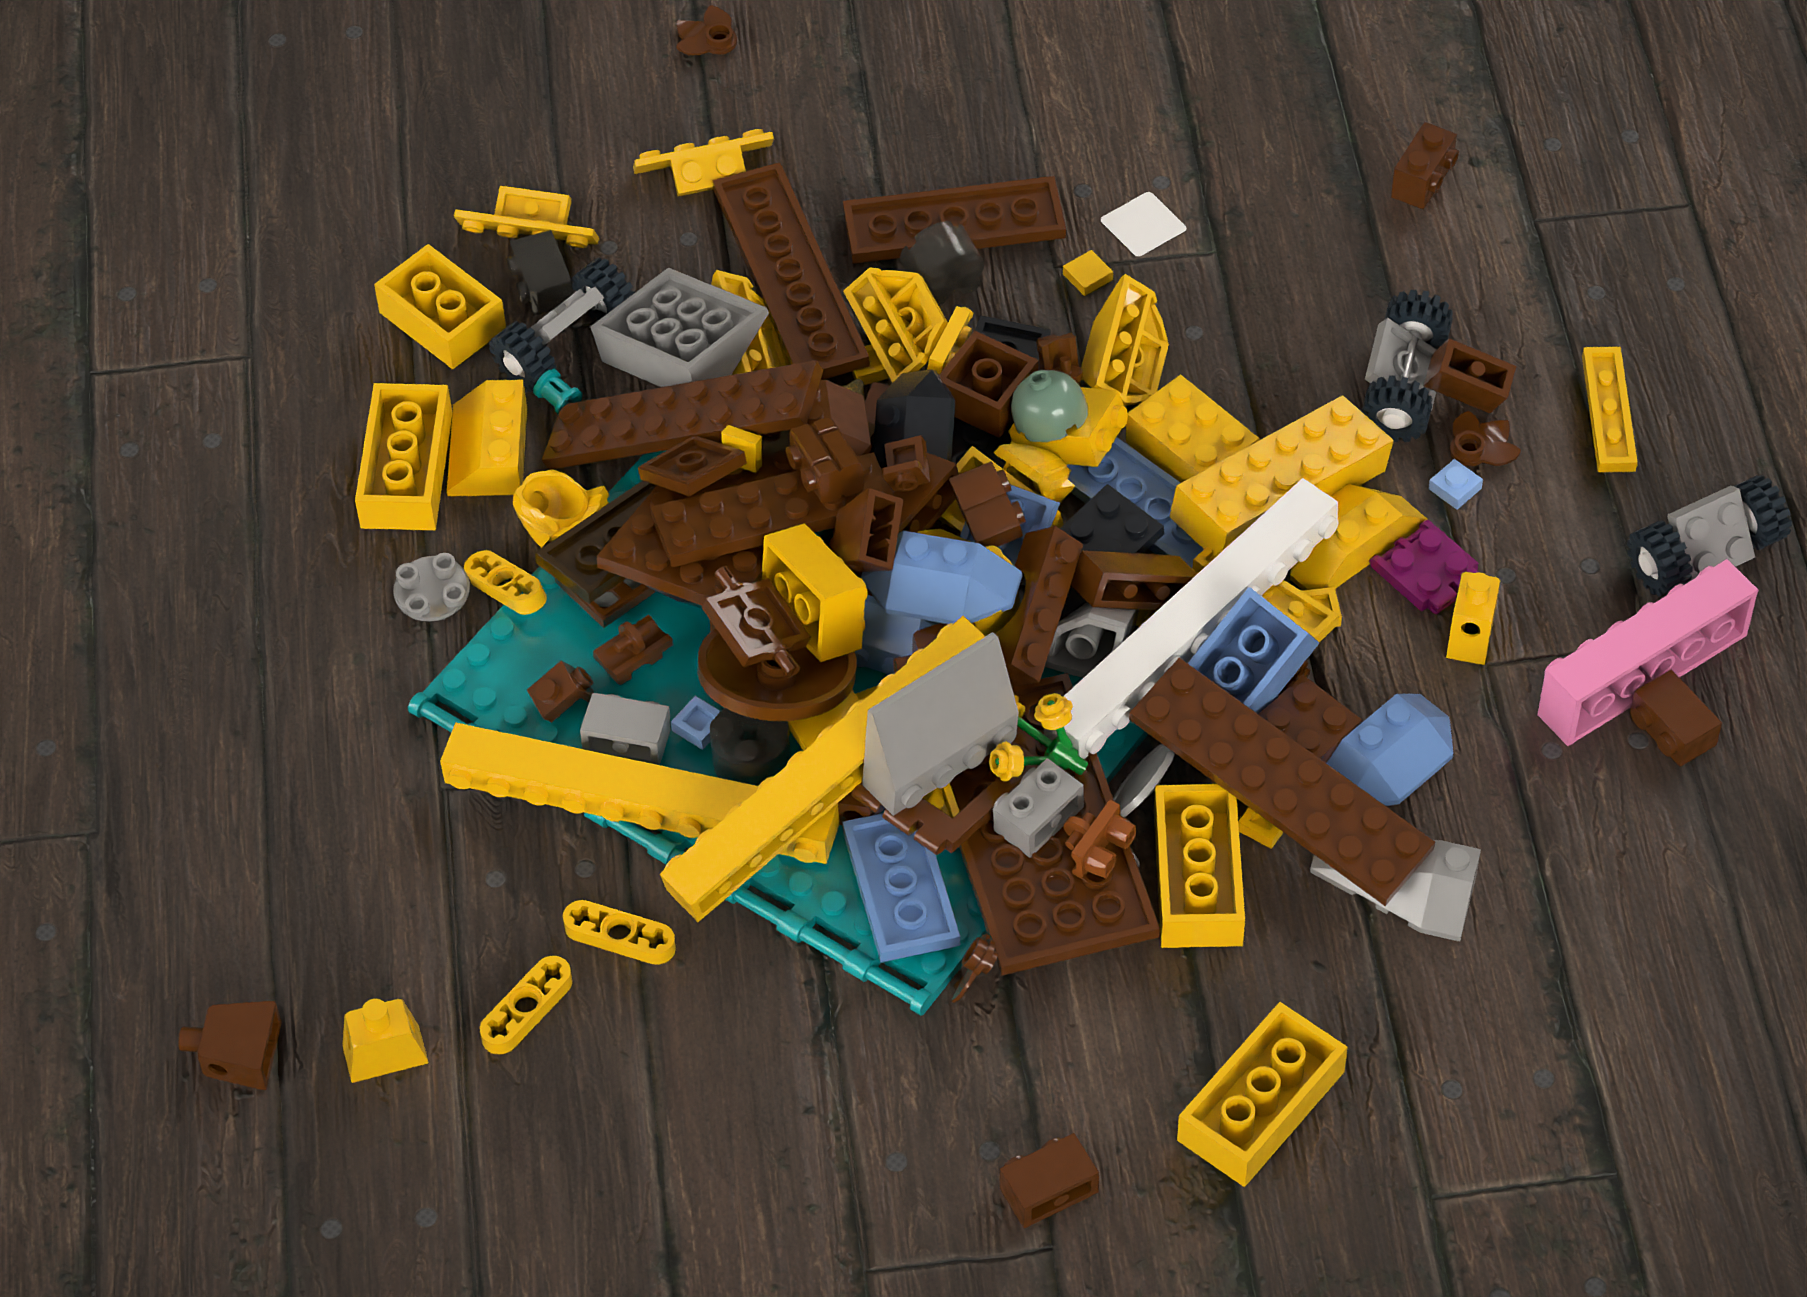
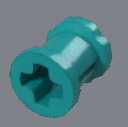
(556, 390)

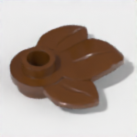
(705, 36)
(1482, 442)
(978, 958)

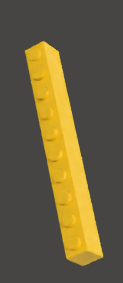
(608, 786)
(797, 794)

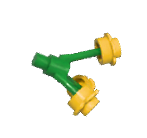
(1053, 713)

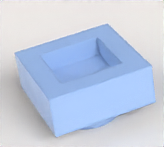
(1455, 484)
(694, 722)

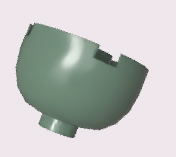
(1048, 405)

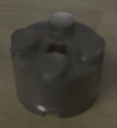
(944, 260)
(748, 747)

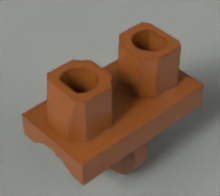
(1091, 836)

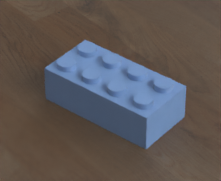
(1254, 651)

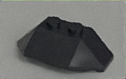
(914, 407)

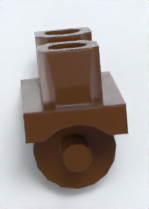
(1060, 354)
(632, 648)

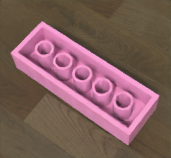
(1664, 635)

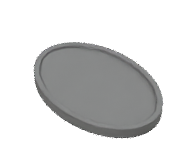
(1143, 779)

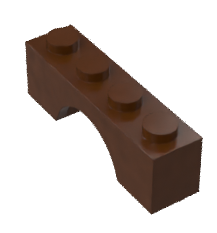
(1048, 563)

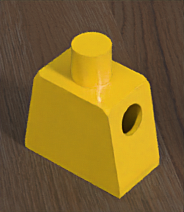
(1474, 604)
(381, 1039)

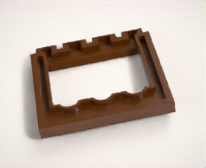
(935, 828)

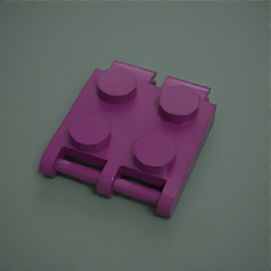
(1425, 567)

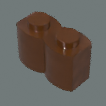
(986, 505)

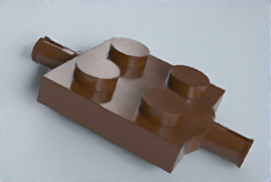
(756, 622)

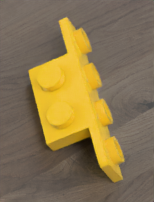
(697, 166)
(528, 214)

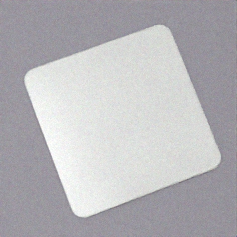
(1143, 224)

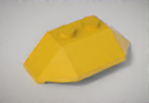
(897, 317)
(1127, 344)
(765, 349)
(1366, 528)

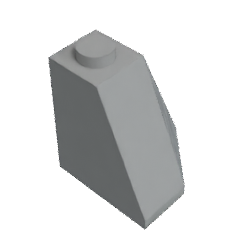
(1089, 637)

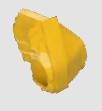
(1037, 469)
(554, 503)

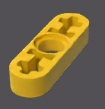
(509, 593)
(627, 946)
(524, 1022)

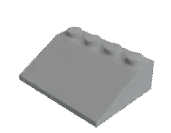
(678, 331)
(939, 726)

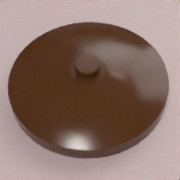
(765, 691)

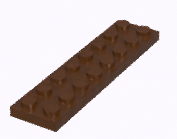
(790, 270)
(668, 415)
(1282, 781)

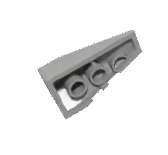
(1433, 897)

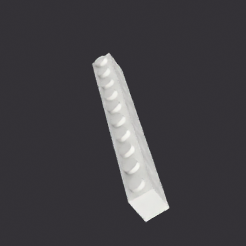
(1186, 621)

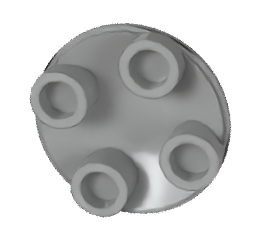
(431, 587)

